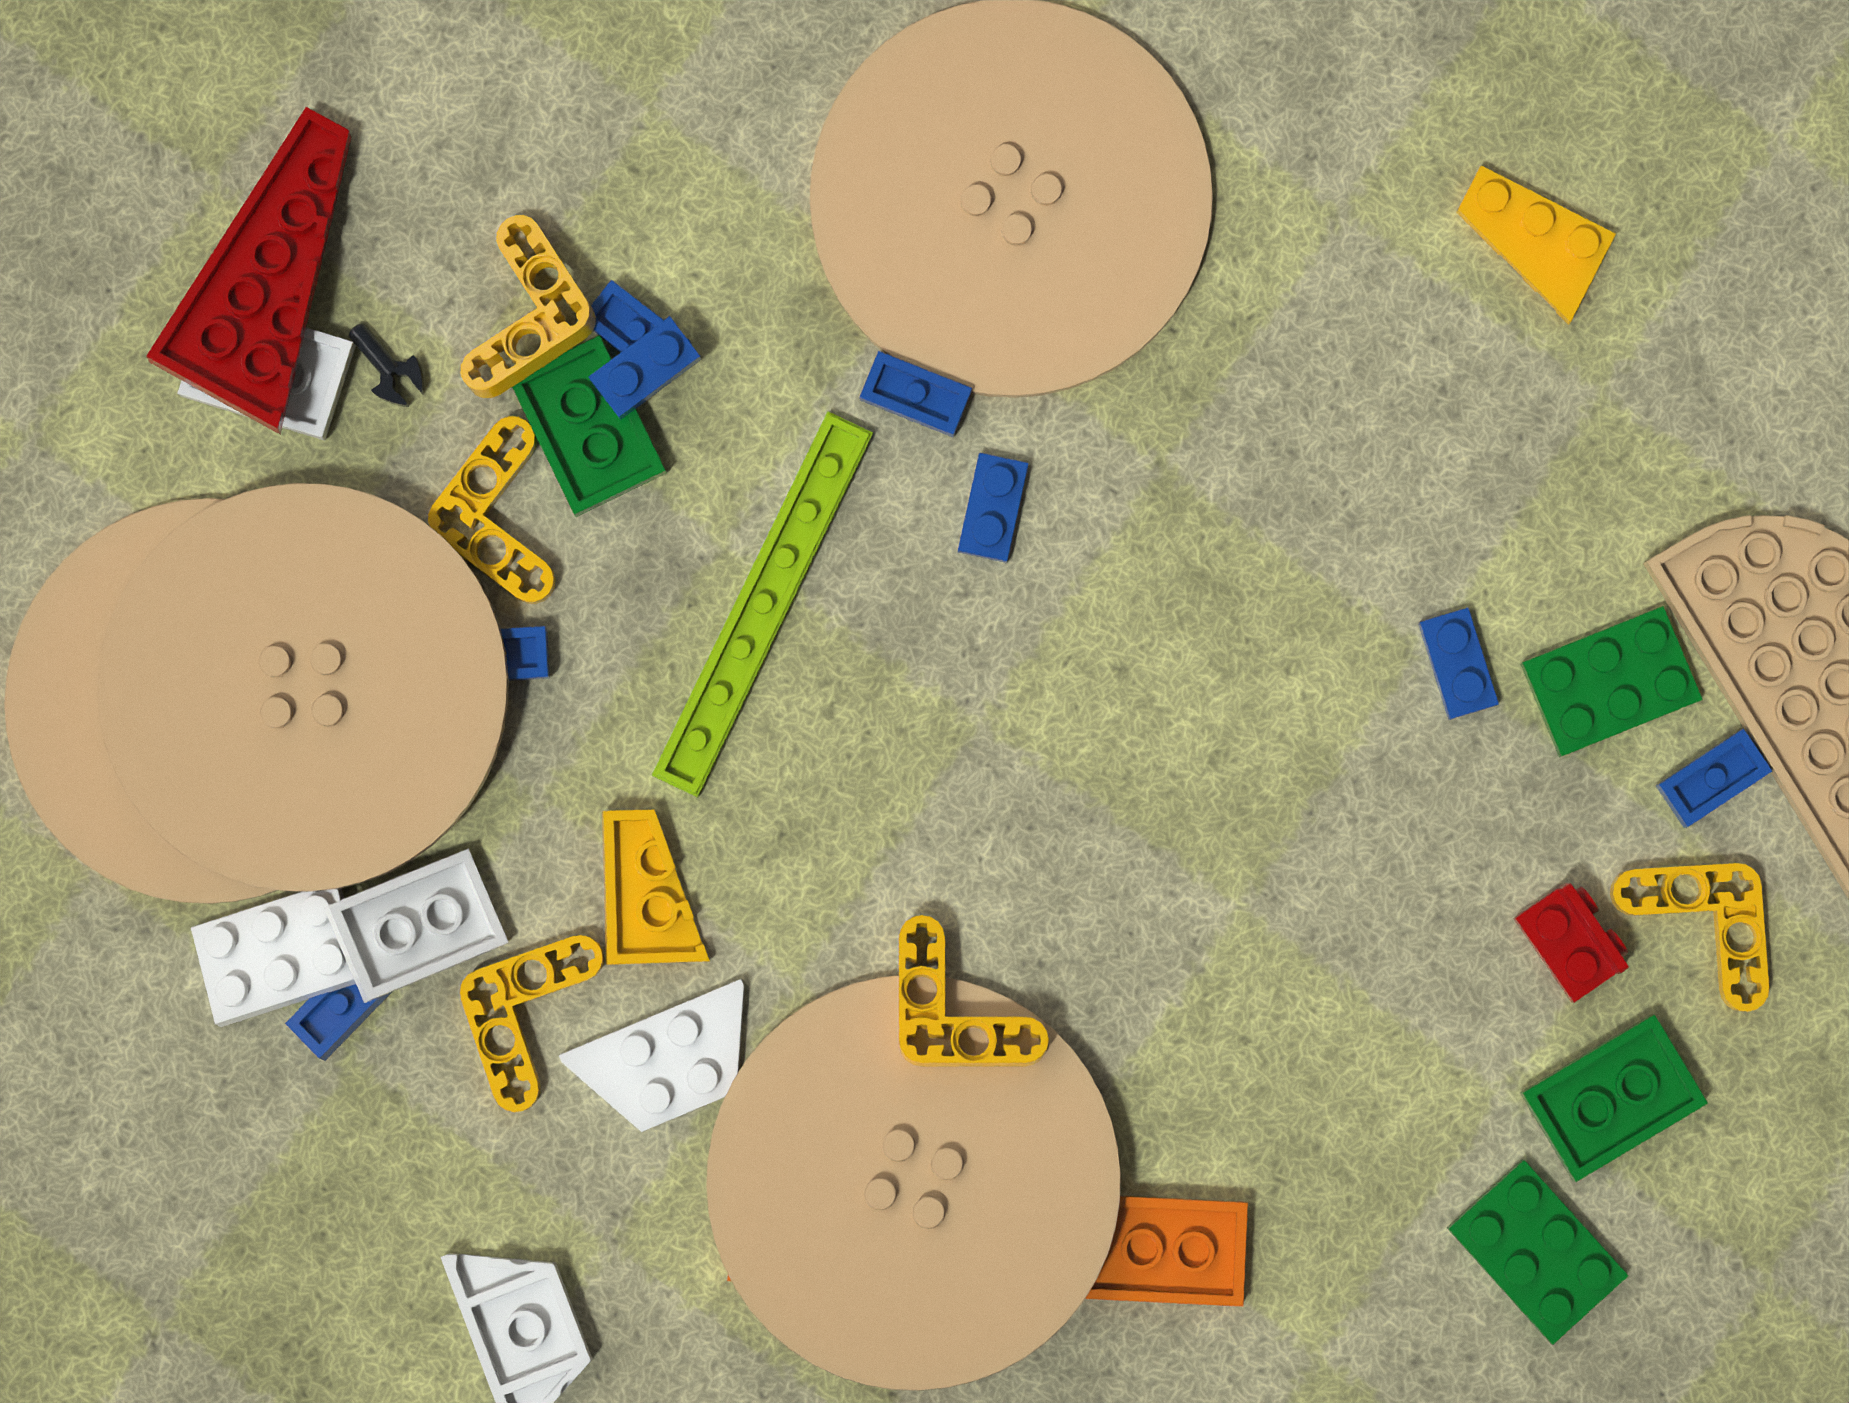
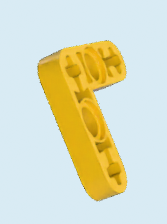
(544, 321)
(477, 506)
(1725, 913)
(512, 993)
(932, 1015)

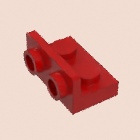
(1572, 940)

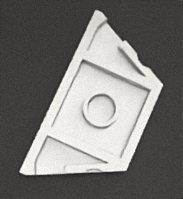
(667, 1060)
(519, 1325)

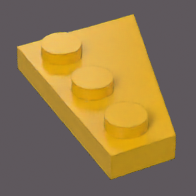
(1537, 237)
(643, 895)

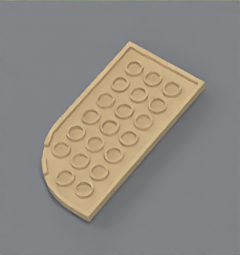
(1773, 630)

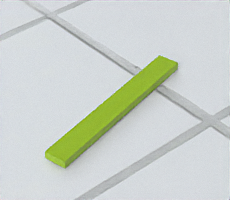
(762, 604)

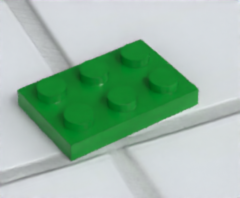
(581, 435)
(1611, 681)
(1613, 1098)
(1537, 1252)

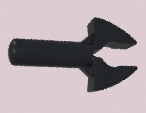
(386, 366)

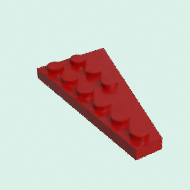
(252, 300)

